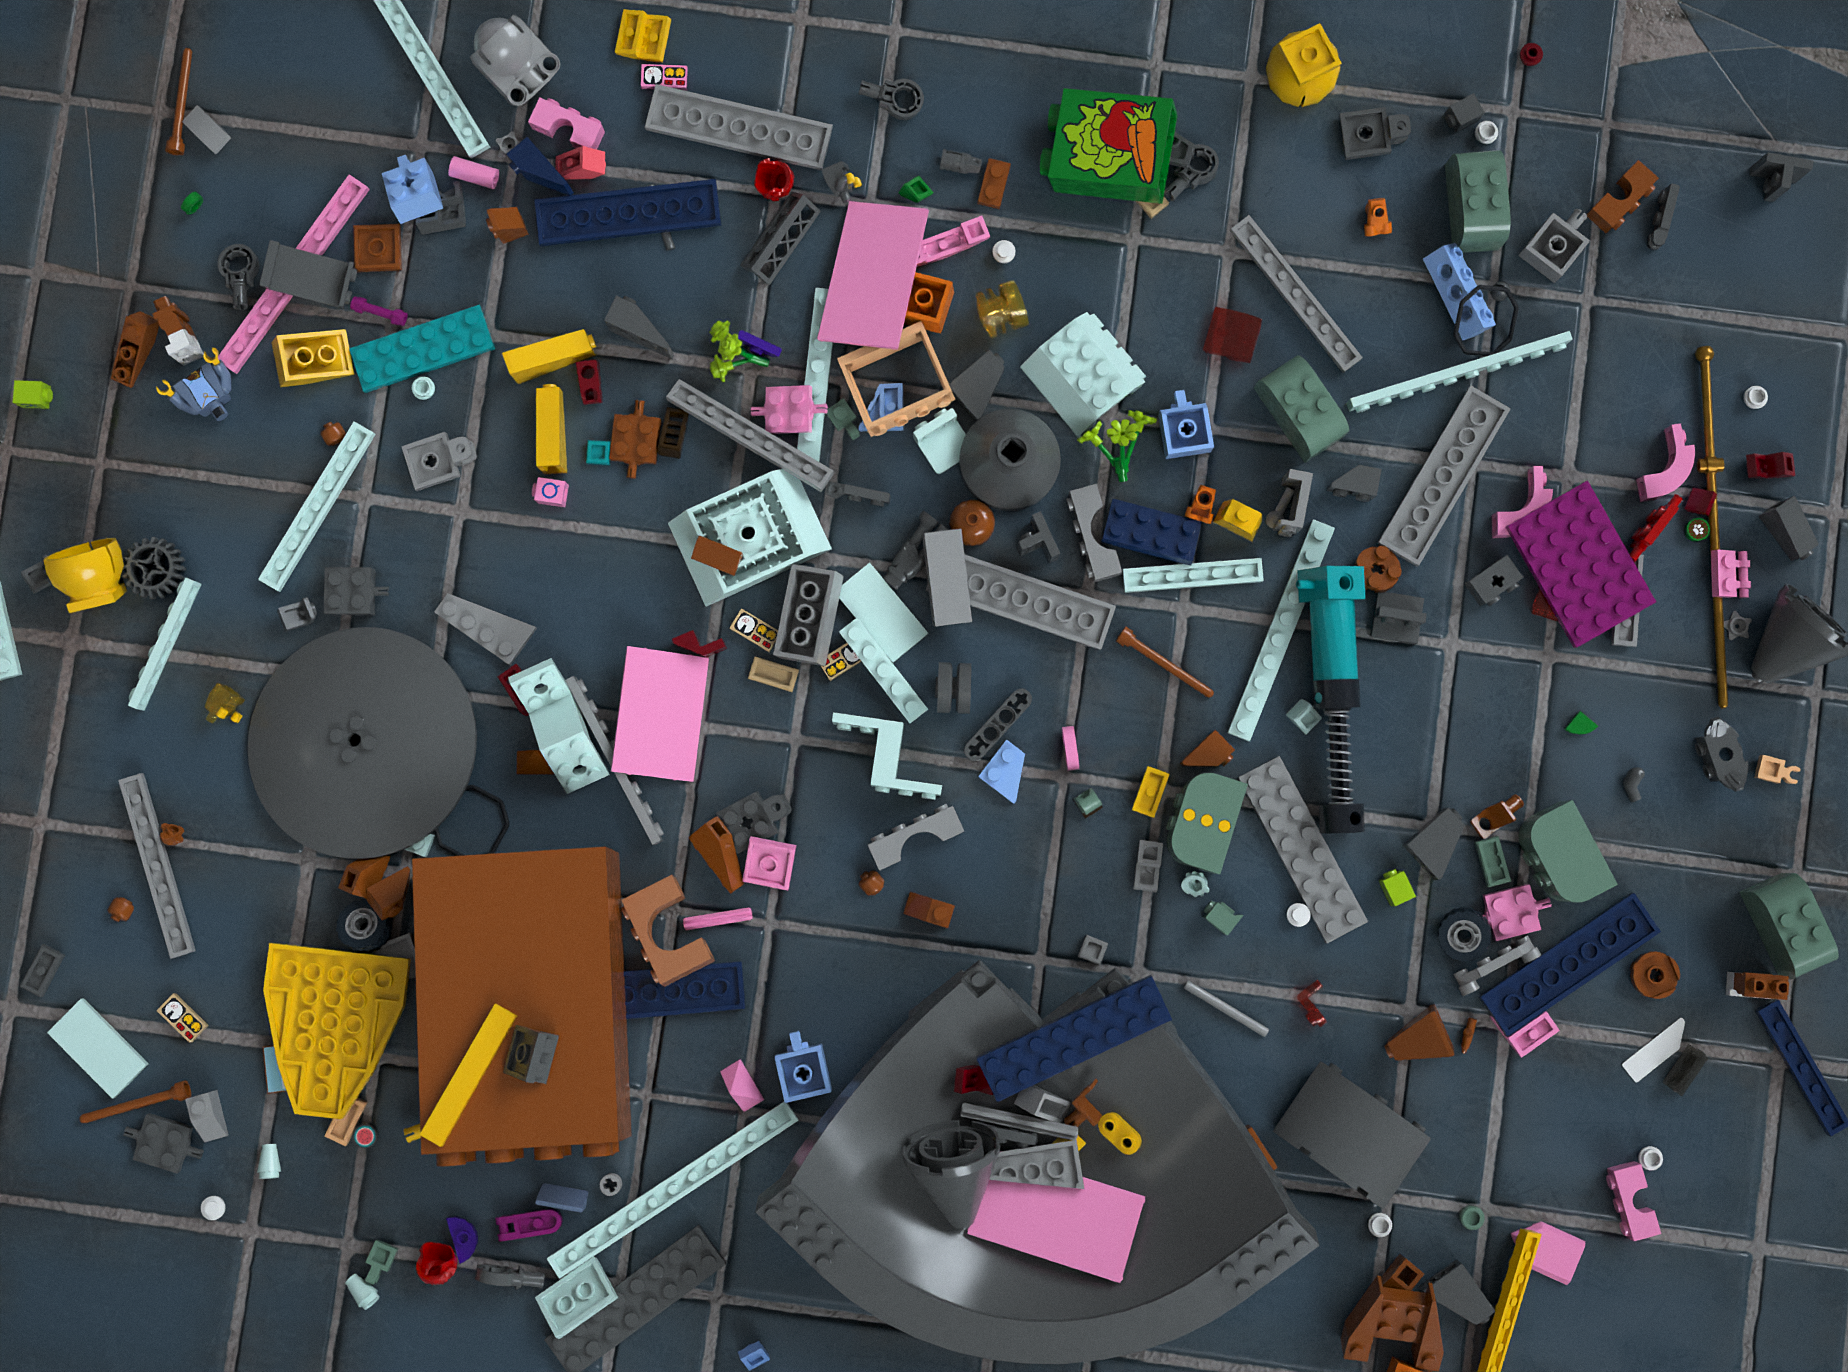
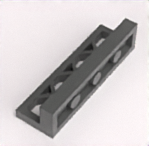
(774, 233)

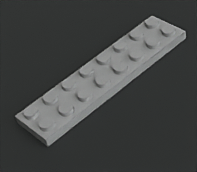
(738, 127)
(1444, 476)
(1037, 603)
(1303, 850)

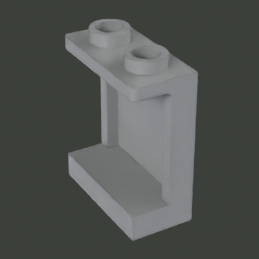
(1301, 482)

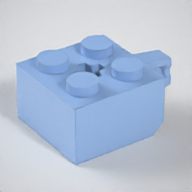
(412, 189)
(1192, 417)
(790, 1063)

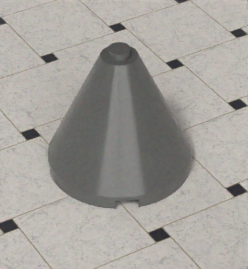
(1797, 638)
(953, 1166)

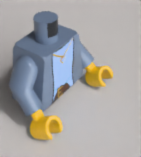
(203, 390)

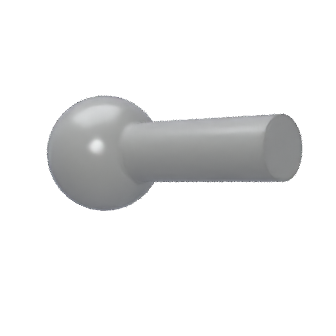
(1274, 516)

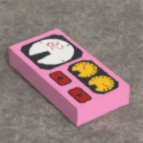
(665, 75)

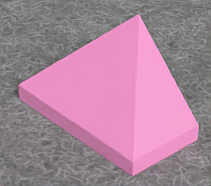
(741, 1085)

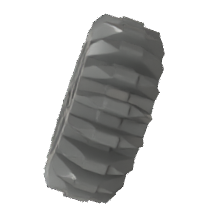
(150, 576)

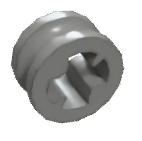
(607, 1191)

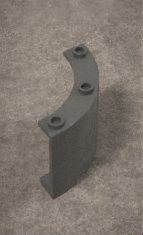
(1352, 1134)

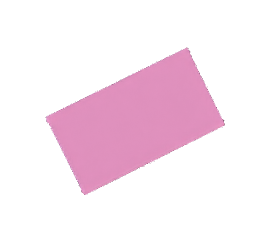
(873, 275)
(1064, 1225)

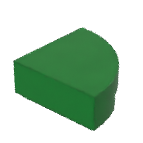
(1580, 724)

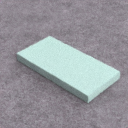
(881, 612)
(98, 1048)

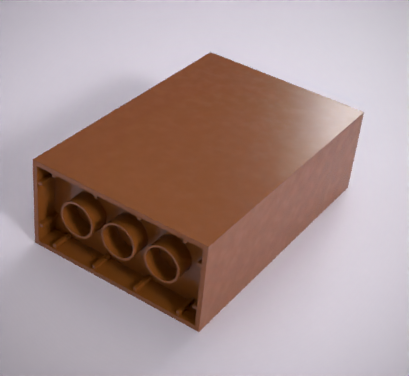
(549, 947)

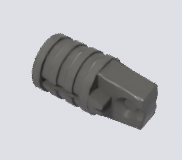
(960, 162)

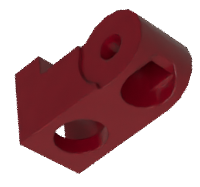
(589, 381)

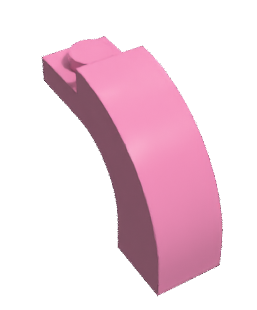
(1676, 471)
(1536, 498)

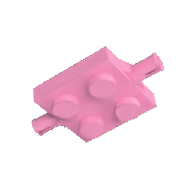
(789, 409)
(1513, 911)

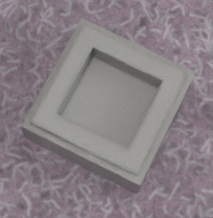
(1092, 949)

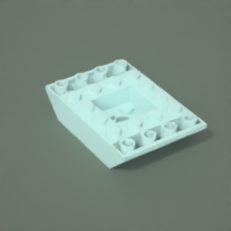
(783, 526)

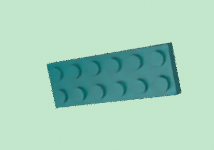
(422, 348)

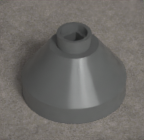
(994, 477)

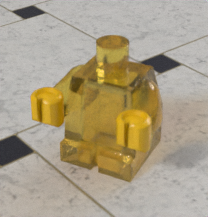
(222, 703)

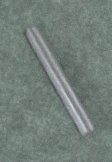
(1019, 1121)

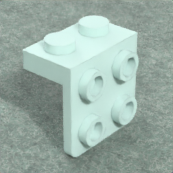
(940, 440)

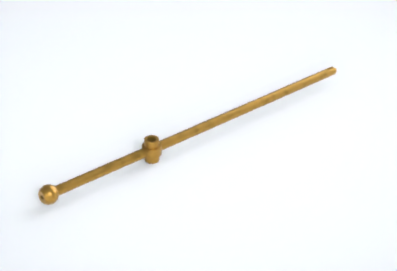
(1710, 466)

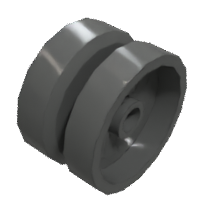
(953, 688)

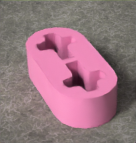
(1070, 748)

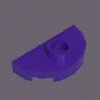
(758, 346)
(463, 1236)

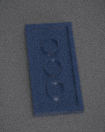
(1151, 532)

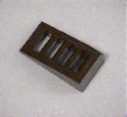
(673, 447)

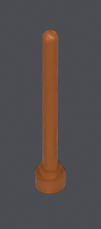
(175, 144)
(1127, 638)
(179, 1092)

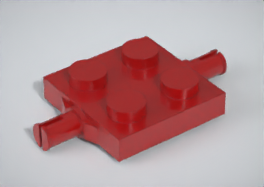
(1655, 524)

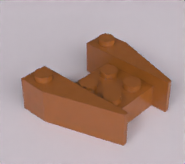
(1395, 1316)

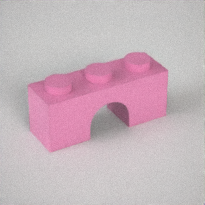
(549, 117)
(1625, 1182)

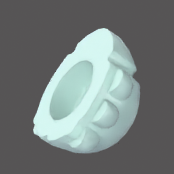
(1192, 886)

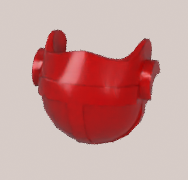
(773, 179)
(436, 1263)

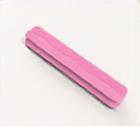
(717, 918)

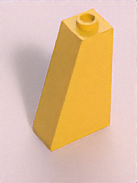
(548, 355)
(550, 430)

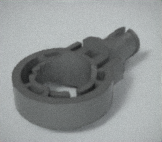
(888, 102)
(1193, 177)
(238, 279)
(508, 1276)

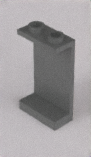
(307, 275)

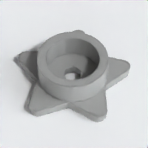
(504, 142)
(1743, 624)

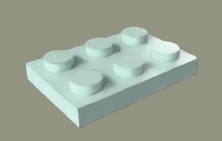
(576, 1297)

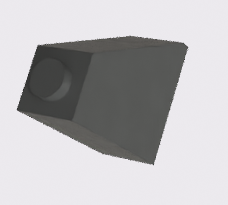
(978, 383)
(1790, 528)
(1436, 842)
(1460, 1293)

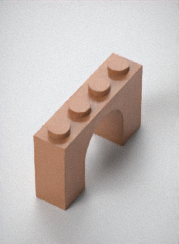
(642, 910)

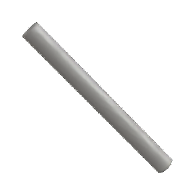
(1225, 1008)

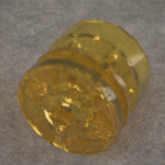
(1002, 309)

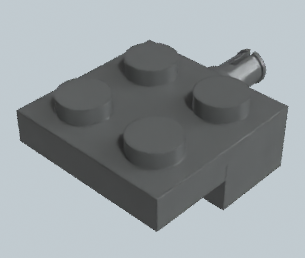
(351, 591)

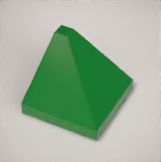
(915, 190)

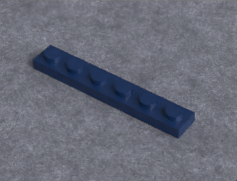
(1802, 1067)

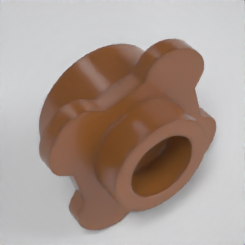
(171, 834)

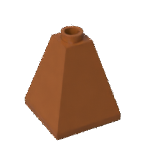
(1421, 1038)

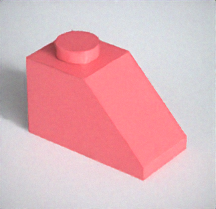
(581, 163)

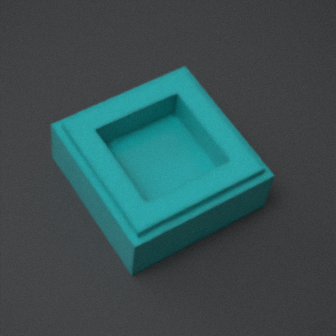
(598, 452)

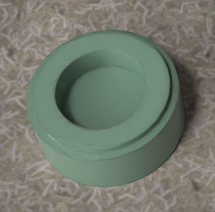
(1471, 1217)

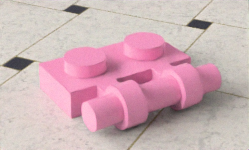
(1724, 574)

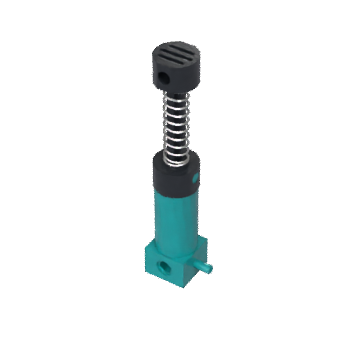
(1335, 679)

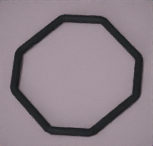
(1459, 314)
(501, 835)

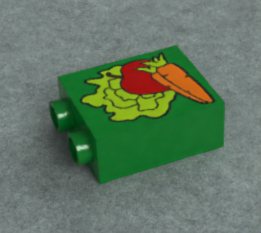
(1110, 145)

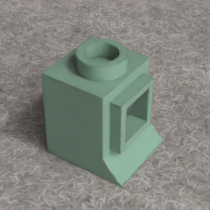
(1221, 916)

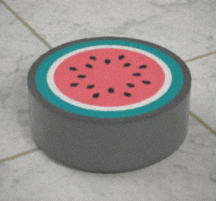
(365, 1135)

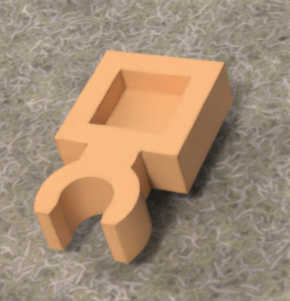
(1773, 769)

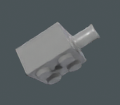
(1563, 237)

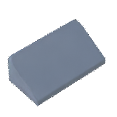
(562, 1197)

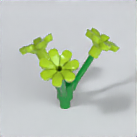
(1119, 434)

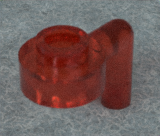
(1314, 1015)

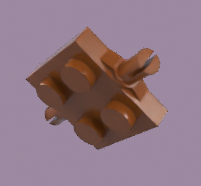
(635, 439)

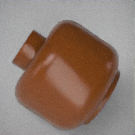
(332, 433)
(871, 882)
(120, 909)

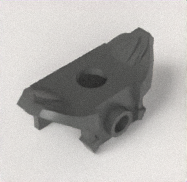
(1717, 736)

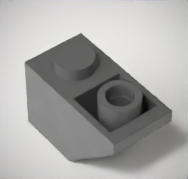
(1358, 482)

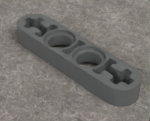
(996, 723)

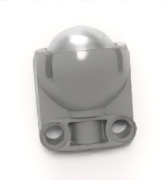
(512, 57)

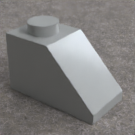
(1043, 1104)
(207, 1115)

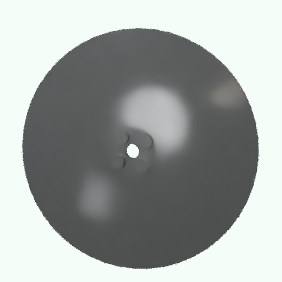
(411, 751)

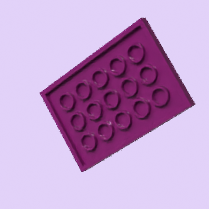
(1580, 564)

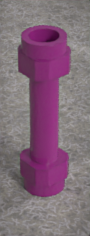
(360, 305)

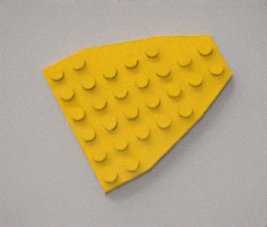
(331, 1021)

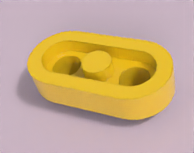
(1119, 1133)

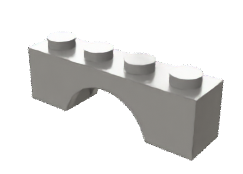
(1102, 562)
(888, 849)

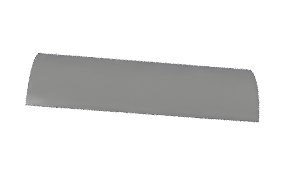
(946, 577)

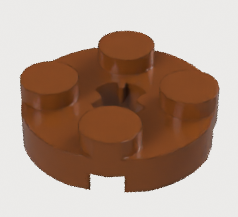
(1387, 561)
(1641, 972)

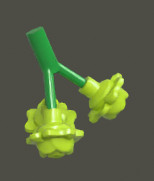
(728, 348)

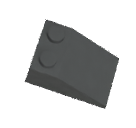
(631, 323)

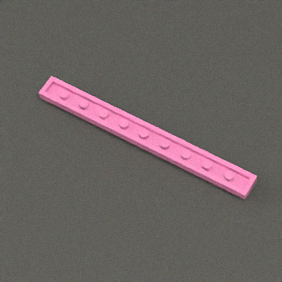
(273, 302)

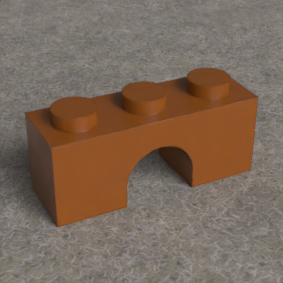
(1635, 183)

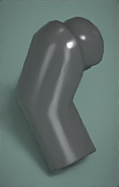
(1631, 782)

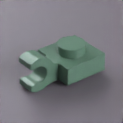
(842, 417)
(381, 1259)

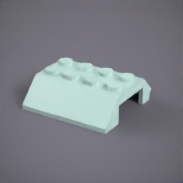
(1083, 372)

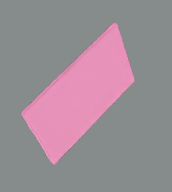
(659, 714)

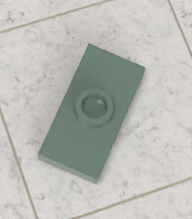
(1492, 861)

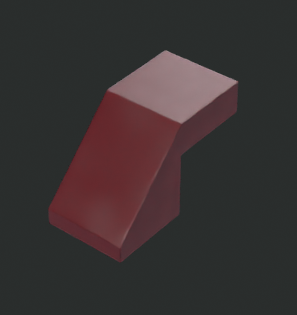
(1770, 466)
(691, 643)
(971, 1079)

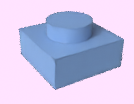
(753, 1355)

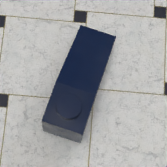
(535, 167)

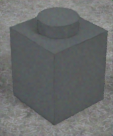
(1464, 113)

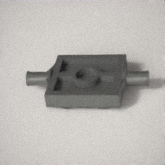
(163, 1143)

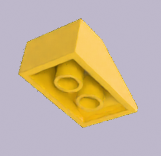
(312, 357)

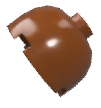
(974, 520)

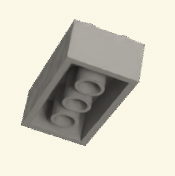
(808, 615)

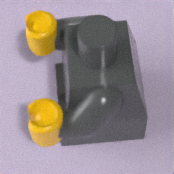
(840, 180)

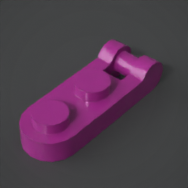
(529, 1224)

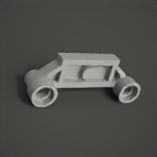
(1524, 949)

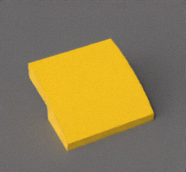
(643, 36)

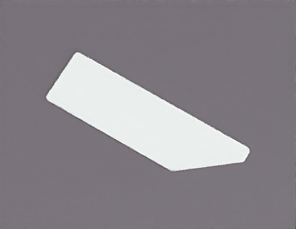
(1655, 1051)

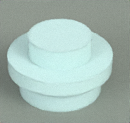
(423, 388)

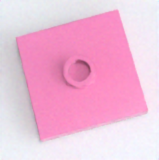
(769, 863)

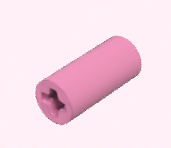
(473, 172)

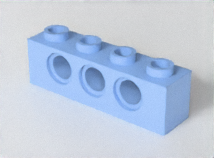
(1449, 286)

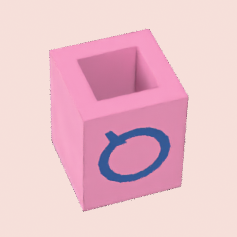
(550, 492)

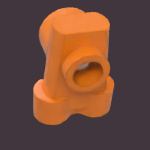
(1377, 223)
(1199, 510)

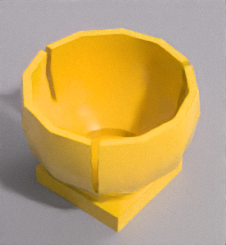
(1302, 66)
(88, 574)

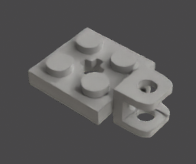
(448, 456)

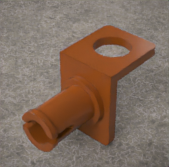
(1498, 815)
(1084, 1109)

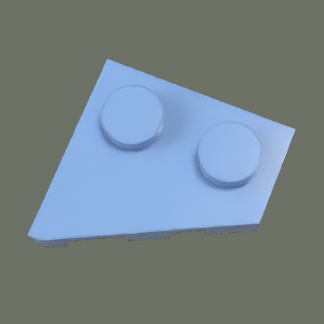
(887, 400)
(1005, 771)

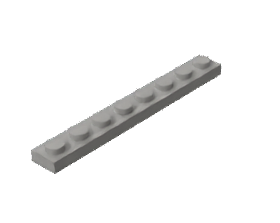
(1296, 294)
(750, 435)
(630, 788)
(157, 866)

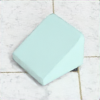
(1304, 716)

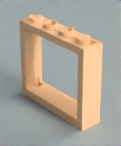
(868, 355)

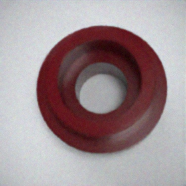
(1529, 60)

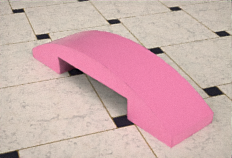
(953, 241)

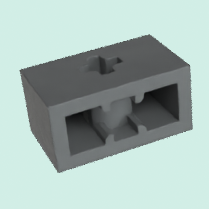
(1504, 572)

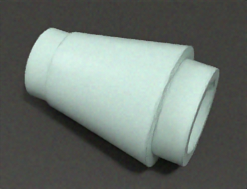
(269, 1162)
(362, 1292)

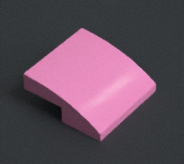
(1531, 1034)

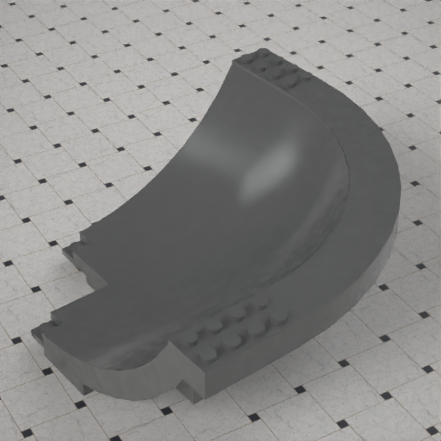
(1203, 1243)

